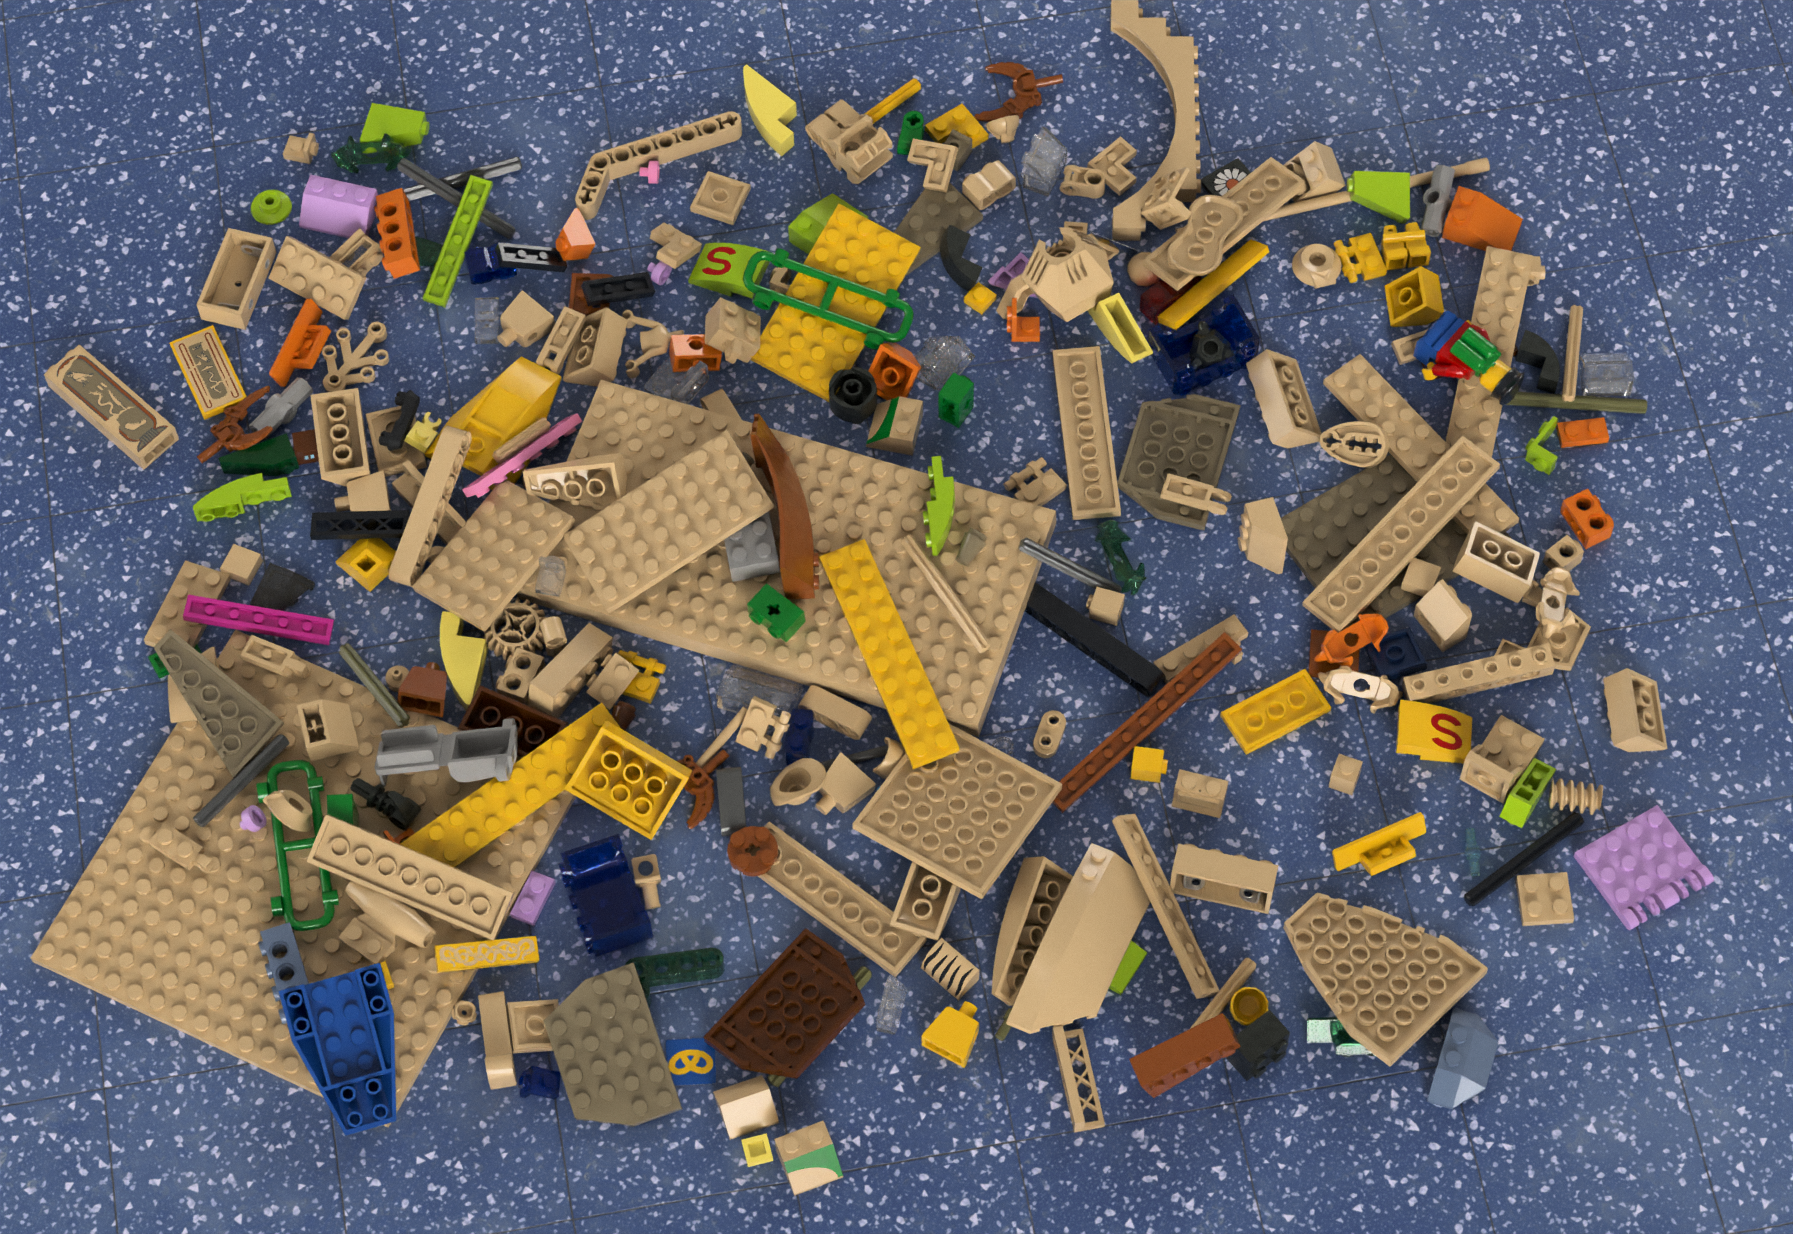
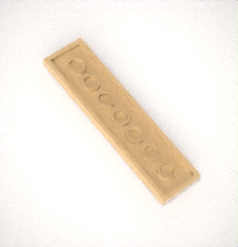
(1257, 195)
(1086, 433)
(410, 877)
(839, 904)

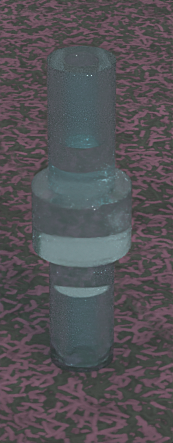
(1472, 852)

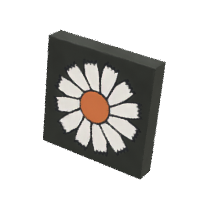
(1225, 178)

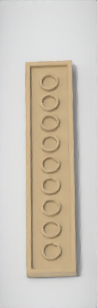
(1499, 312)
(1410, 437)
(1401, 535)

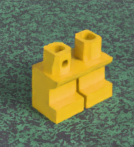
(1404, 247)

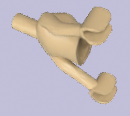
(653, 342)

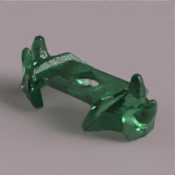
(352, 155)
(1111, 539)

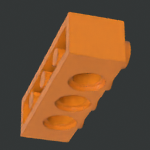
(397, 233)

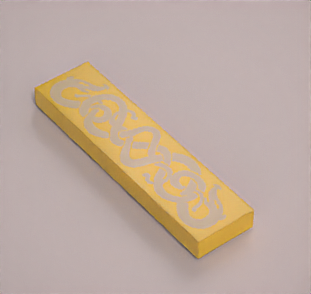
(486, 954)

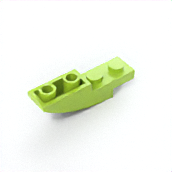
(231, 497)
(940, 508)

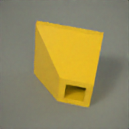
(367, 561)

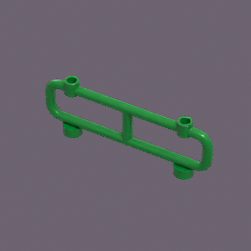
(764, 297)
(282, 904)

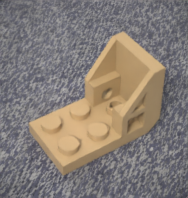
(1501, 759)

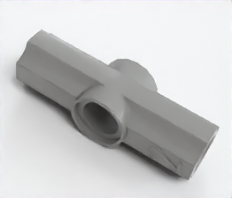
(1437, 200)
(282, 407)

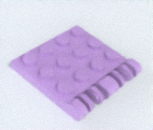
(1643, 865)

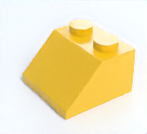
(1414, 298)

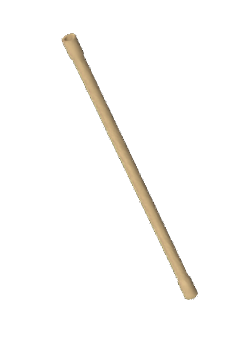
(1468, 168)

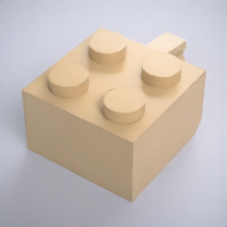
(733, 331)

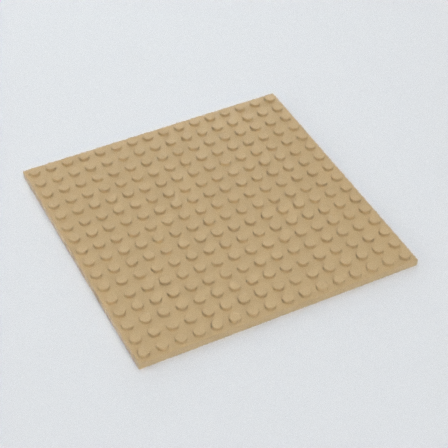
(189, 940)

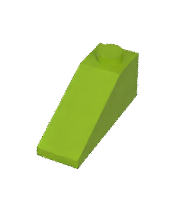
(1527, 793)

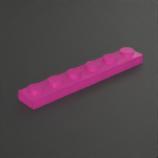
(258, 620)

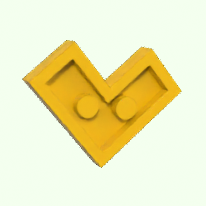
(959, 120)

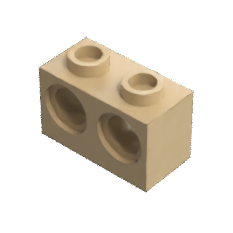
(520, 677)

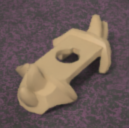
(1555, 585)
(1342, 681)

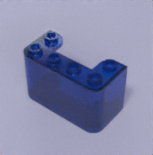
(1173, 348)
(604, 896)

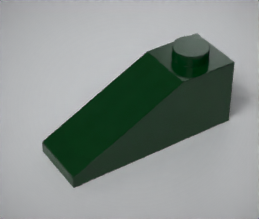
(268, 457)

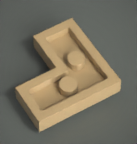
(938, 158)
(1112, 162)
(677, 245)

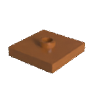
(1316, 640)

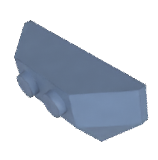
(1463, 1060)

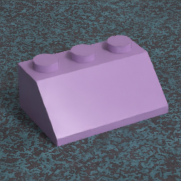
(337, 207)

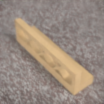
(408, 488)
(1068, 1078)

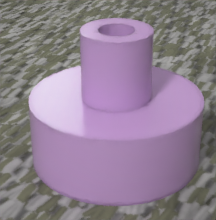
(659, 272)
(253, 819)

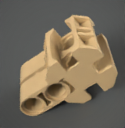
(850, 141)

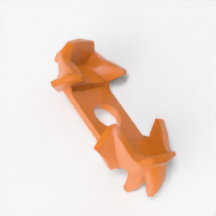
(1369, 629)

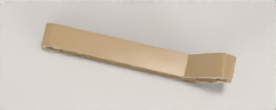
(723, 129)

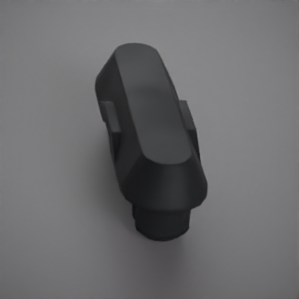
(395, 439)

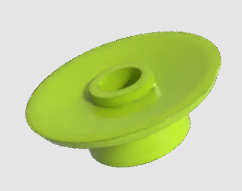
(271, 213)

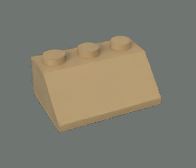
(596, 349)
(1263, 535)
(1496, 562)
(1634, 712)

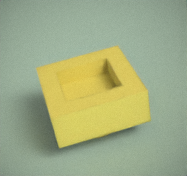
(757, 1150)

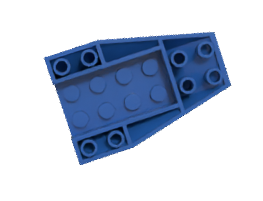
(347, 1044)

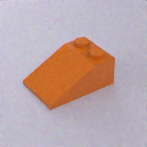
(1480, 222)

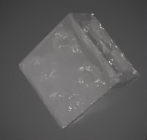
(677, 385)

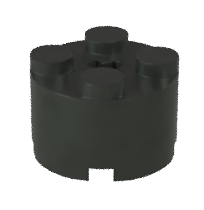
(856, 396)

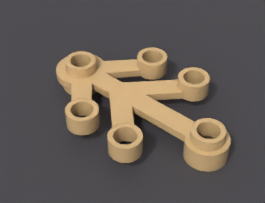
(354, 360)

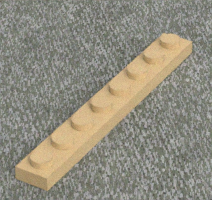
(1165, 906)

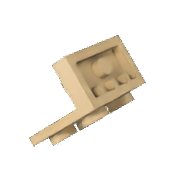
(1161, 205)

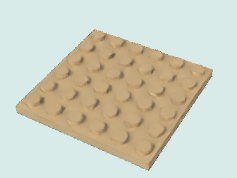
(959, 812)

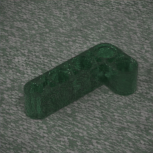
(675, 973)

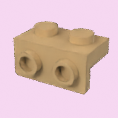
(612, 680)

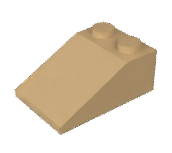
(924, 903)

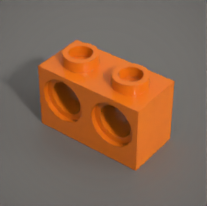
(1582, 520)

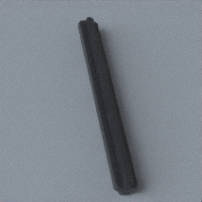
(1523, 859)

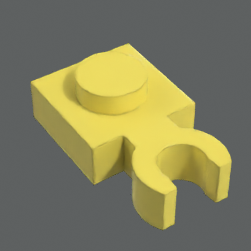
(423, 433)

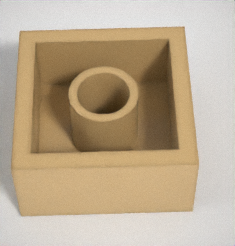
(241, 564)
(1420, 577)

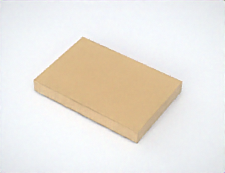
(392, 461)

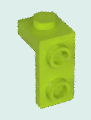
(1537, 455)

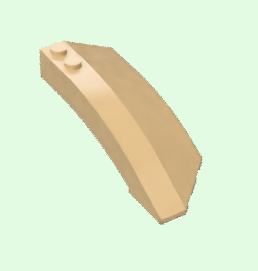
(1082, 944)

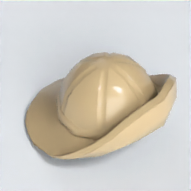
(798, 782)

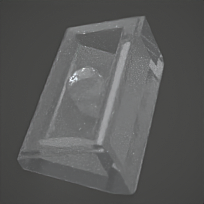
(891, 1006)

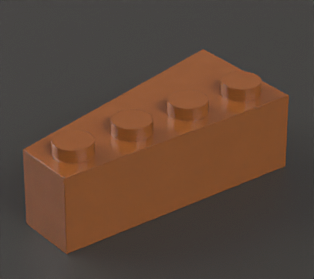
(1184, 1055)

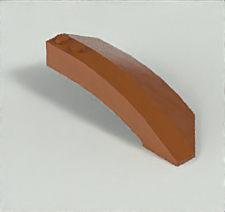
(796, 536)

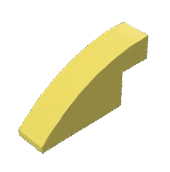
(769, 110)
(1120, 328)
(462, 658)

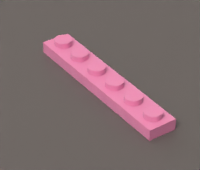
(515, 463)

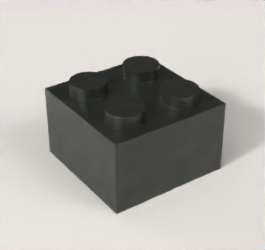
(1260, 1045)

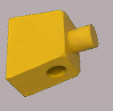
(953, 1033)

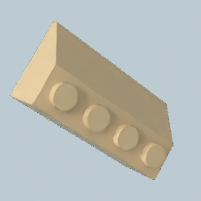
(1283, 400)
(340, 436)

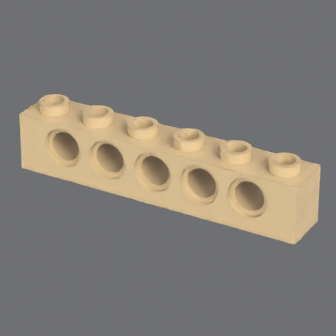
(1479, 675)

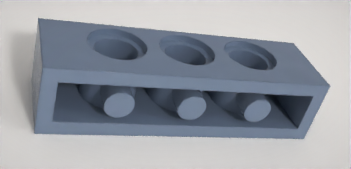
(282, 940)

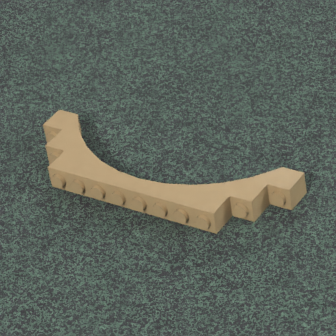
(1174, 62)

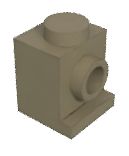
(964, 147)

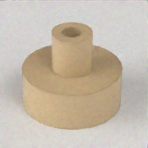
(395, 677)

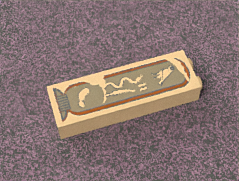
(111, 406)

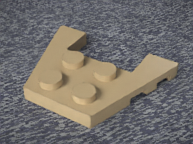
(1564, 643)

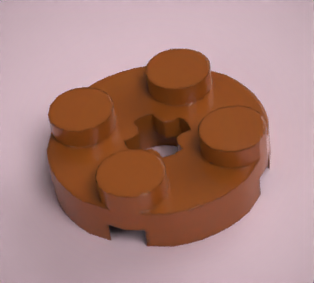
(759, 838)

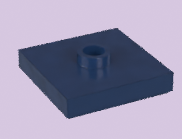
(1398, 655)

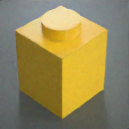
(1148, 764)

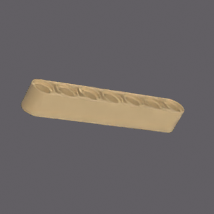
(430, 506)

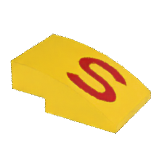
(1433, 732)

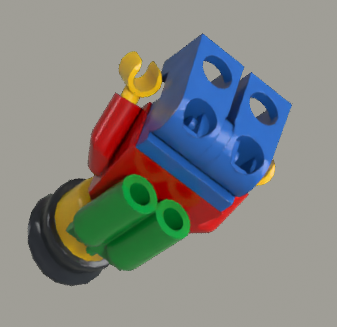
(1463, 349)

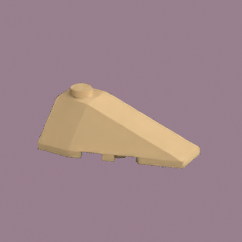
(584, 481)

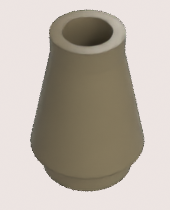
(971, 545)

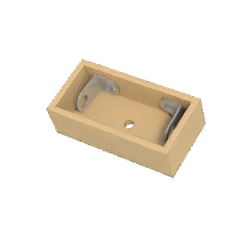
(242, 260)
(1223, 878)

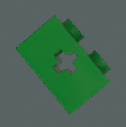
(956, 399)
(769, 602)

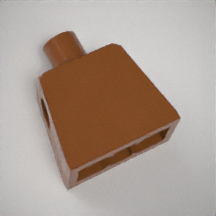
(424, 690)

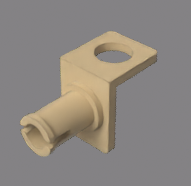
(648, 883)

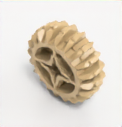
(520, 617)

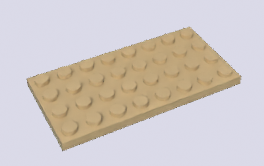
(668, 521)

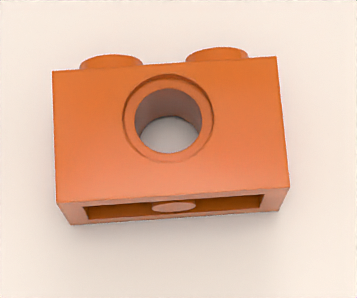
(689, 350)

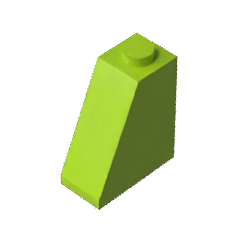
(401, 124)
(1382, 192)

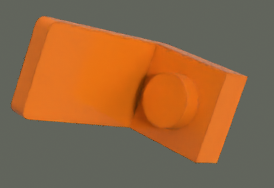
(1022, 328)

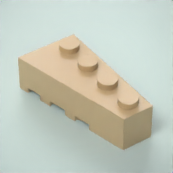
(569, 671)

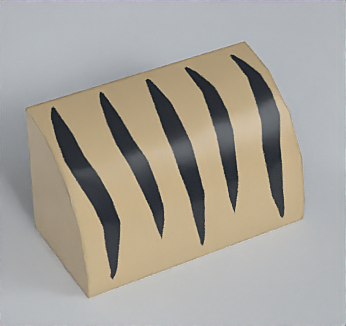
(950, 969)

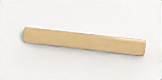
(722, 738)

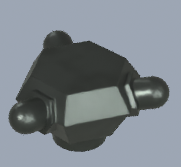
(1209, 347)

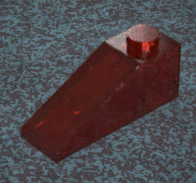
(1162, 296)

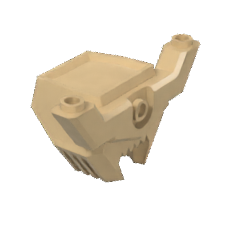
(1064, 276)

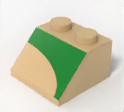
(896, 425)
(808, 1158)

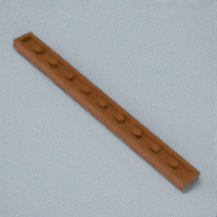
(1145, 720)

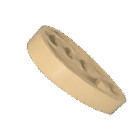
(1359, 431)

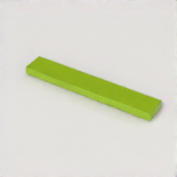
(457, 241)

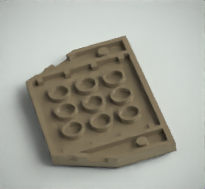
(1179, 439)
(612, 1052)

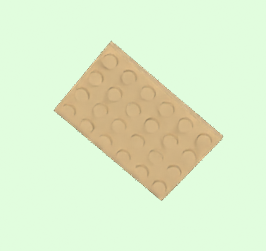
(493, 554)

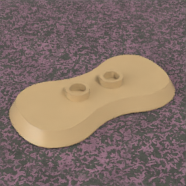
(1201, 244)

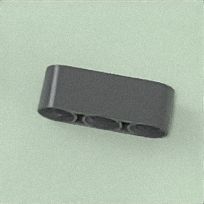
(731, 800)

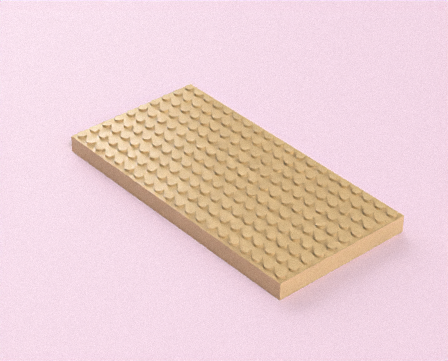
(847, 502)

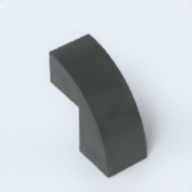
(959, 269)
(1539, 353)

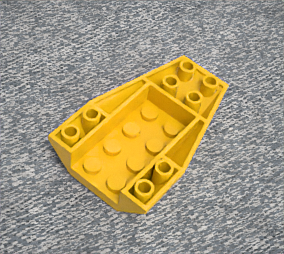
(502, 411)

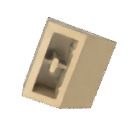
(1319, 171)
(1443, 616)
(327, 728)

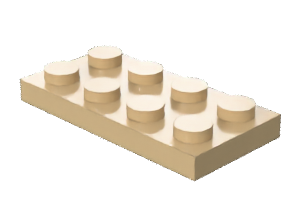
(317, 277)
(191, 580)

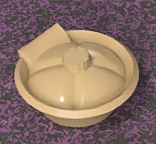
(1316, 265)
(290, 809)

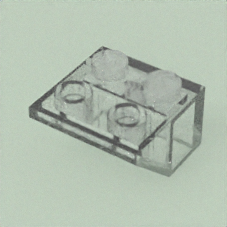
(1043, 162)
(941, 358)
(1606, 374)

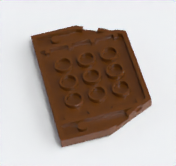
(789, 1010)

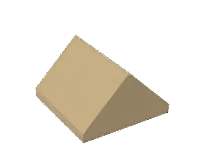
(746, 1107)

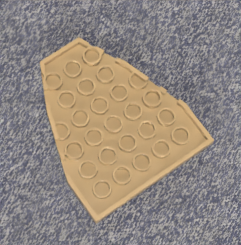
(1379, 973)

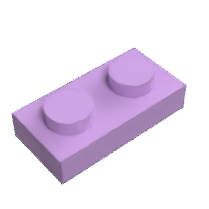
(532, 898)

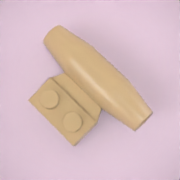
(384, 919)

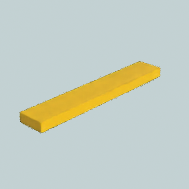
(1213, 284)

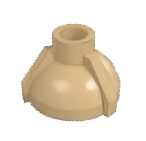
(1004, 128)

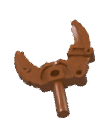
(1024, 87)
(231, 434)
(701, 786)

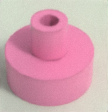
(651, 172)

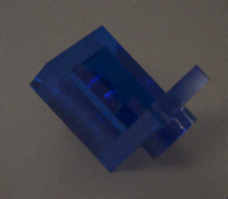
(539, 1082)

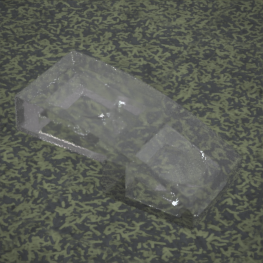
(486, 320)

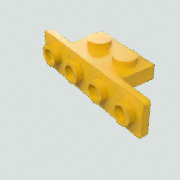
(1383, 847)

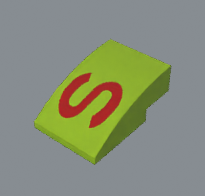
(723, 267)

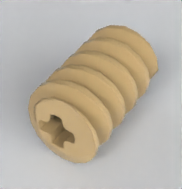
(1575, 796)

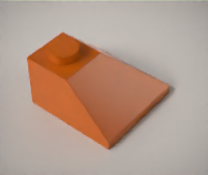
(894, 371)

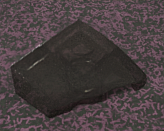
(280, 588)

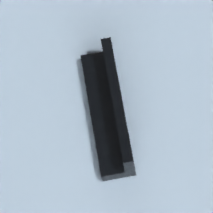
(358, 524)

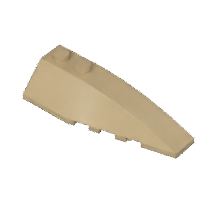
(1025, 922)

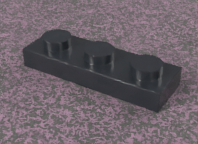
(530, 257)
(618, 288)

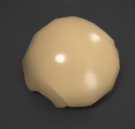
(1138, 273)

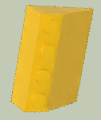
(628, 779)

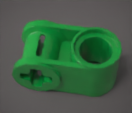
(910, 132)

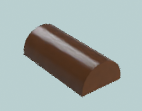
(490, 708)

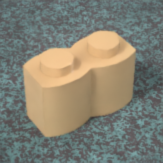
(988, 185)

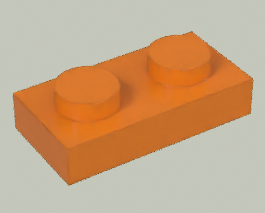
(1582, 432)

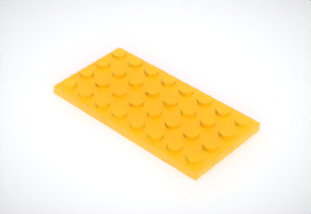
(812, 348)

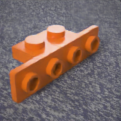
(301, 345)

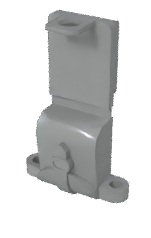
(468, 753)

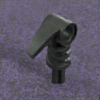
(399, 809)

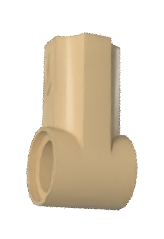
(553, 635)

